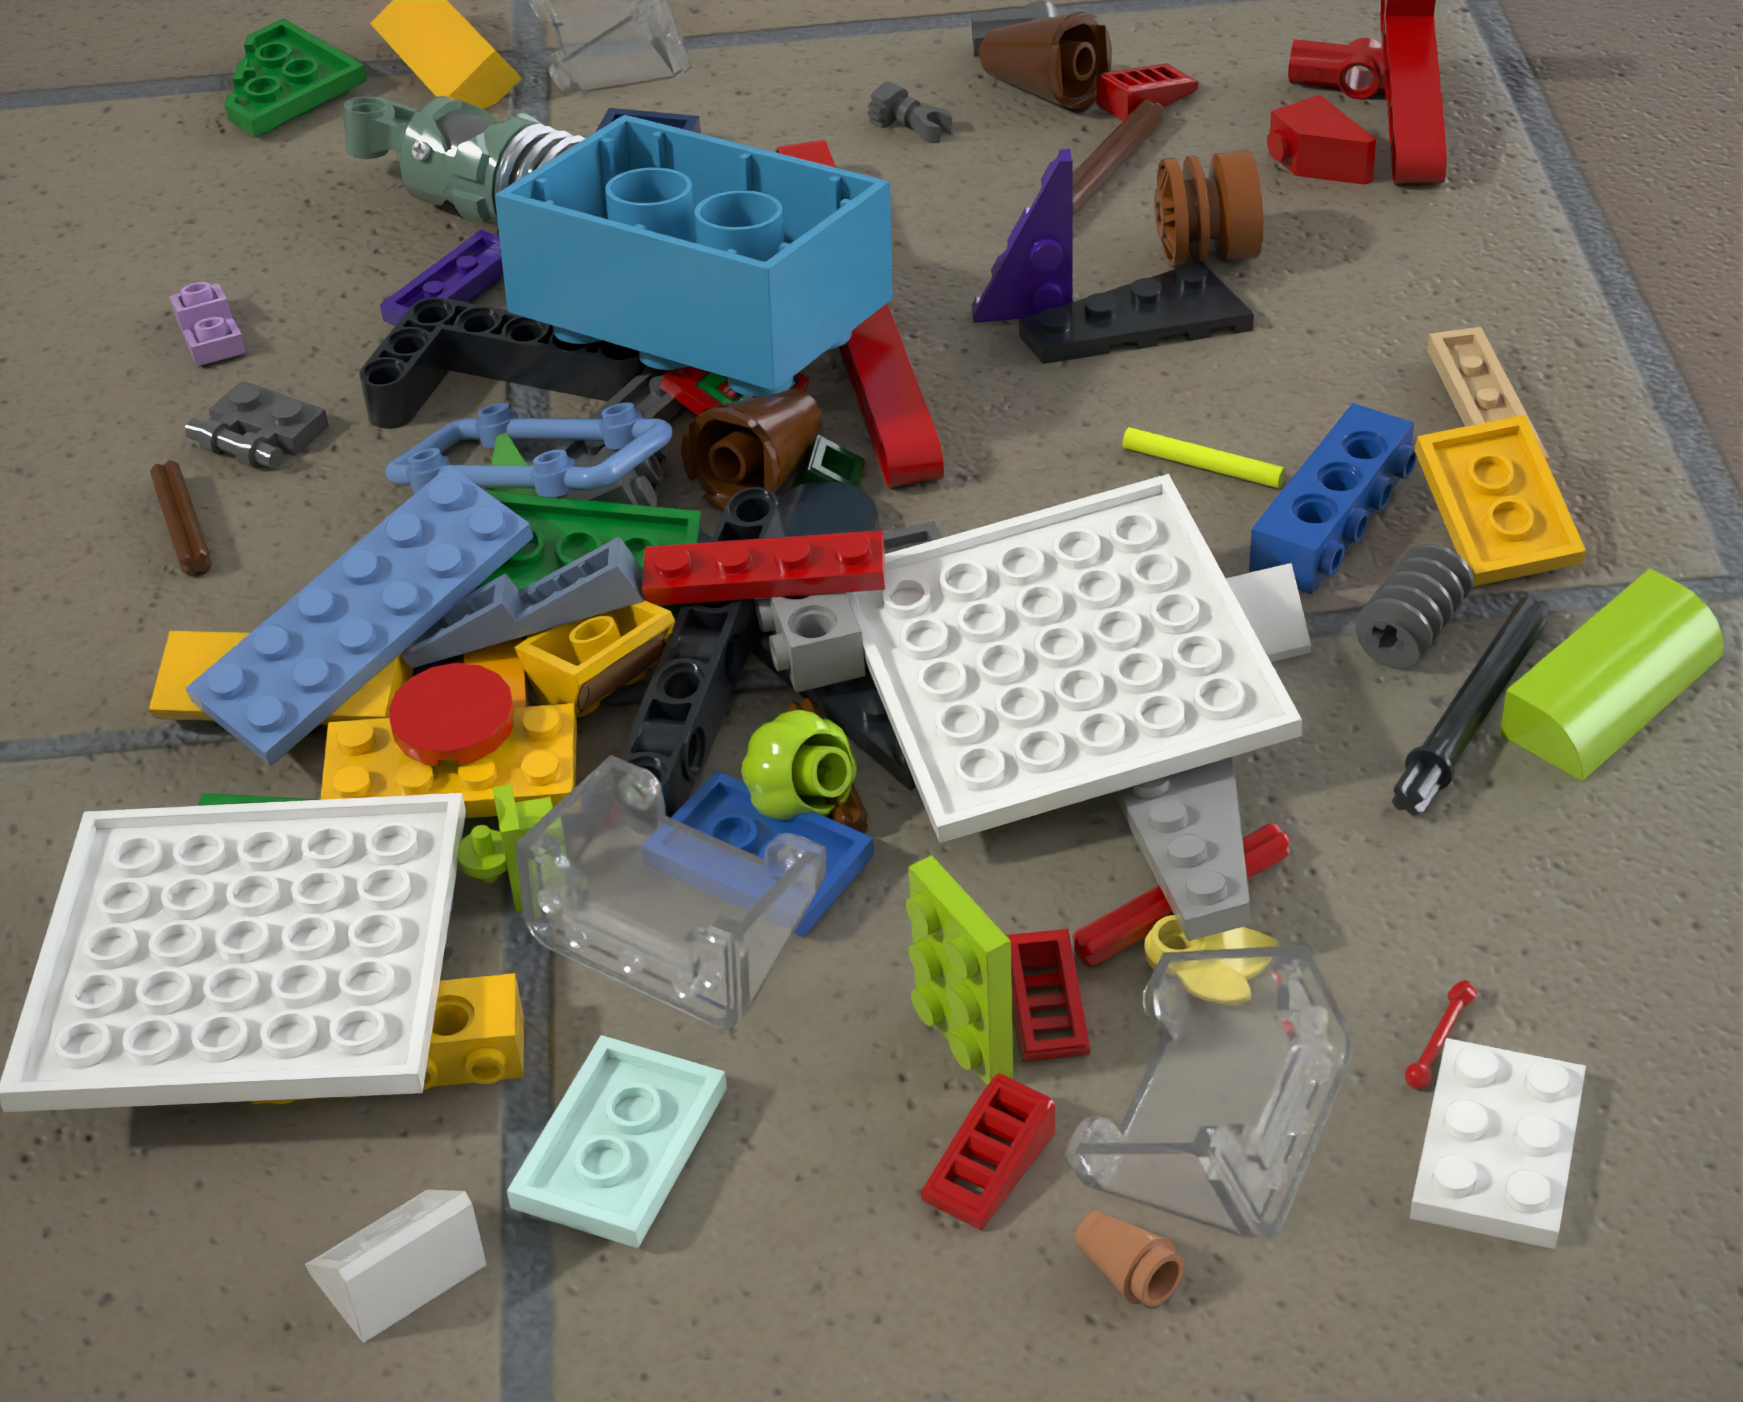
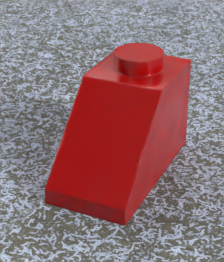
(1321, 142)

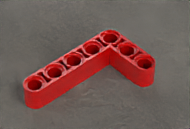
(1413, 91)

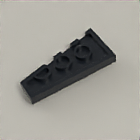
(1137, 314)

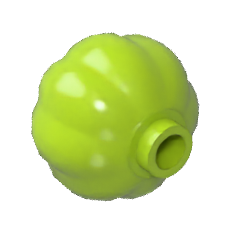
(795, 758)

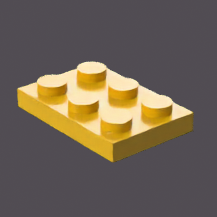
(1499, 500)

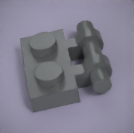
(258, 425)

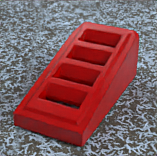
(1125, 89)
(1039, 951)
(1011, 1113)

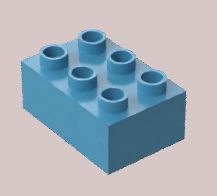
(697, 251)

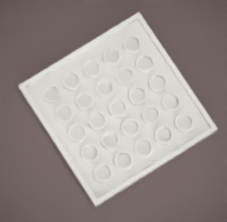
(1065, 658)
(241, 955)

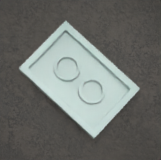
(617, 1141)

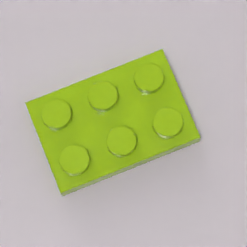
(960, 971)

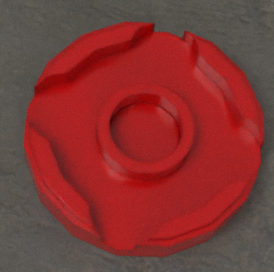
(451, 714)

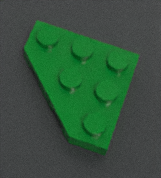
(286, 77)

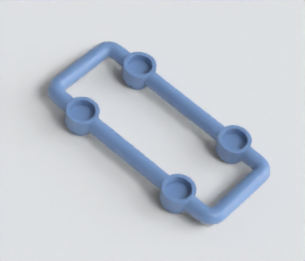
(552, 471)

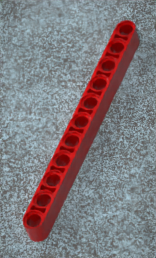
(885, 382)

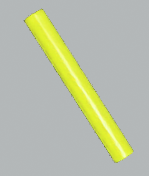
(1204, 457)

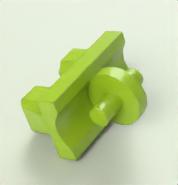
(491, 852)

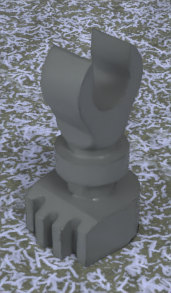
(892, 104)

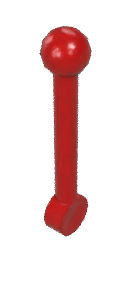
(1419, 1074)

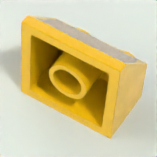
(595, 655)

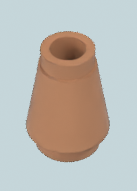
(1133, 1259)

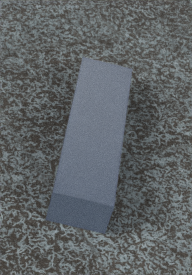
(500, 612)

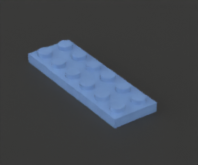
(359, 614)

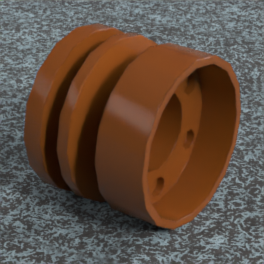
(1219, 208)

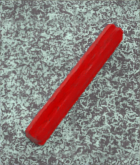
(1137, 917)

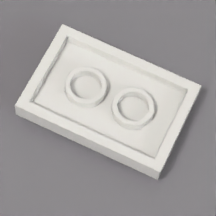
(1499, 1143)

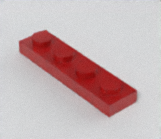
(764, 568)

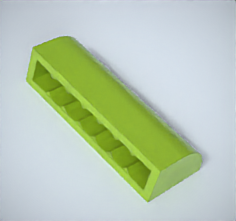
(1612, 675)

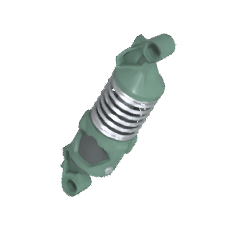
(452, 149)

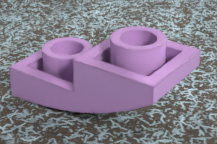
(207, 323)

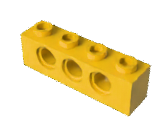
(473, 1033)

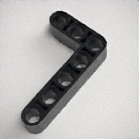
(485, 343)

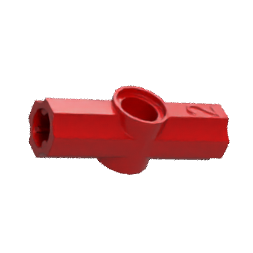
(1334, 66)

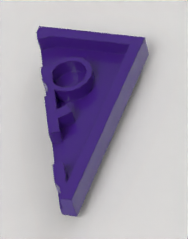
(1039, 253)

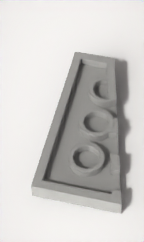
(1193, 845)

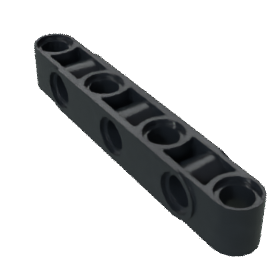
(700, 666)

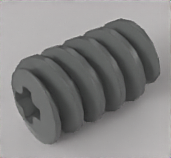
(1413, 605)

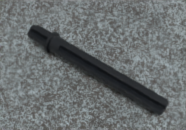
(1432, 764)

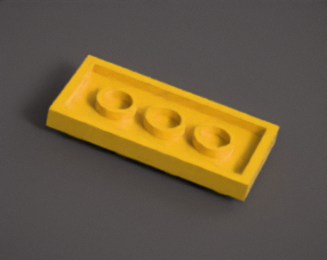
(534, 759)

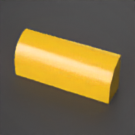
(445, 51)
(193, 652)

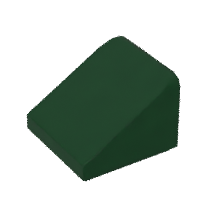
(828, 463)

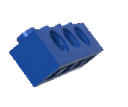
(1334, 496)

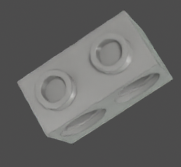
(813, 638)

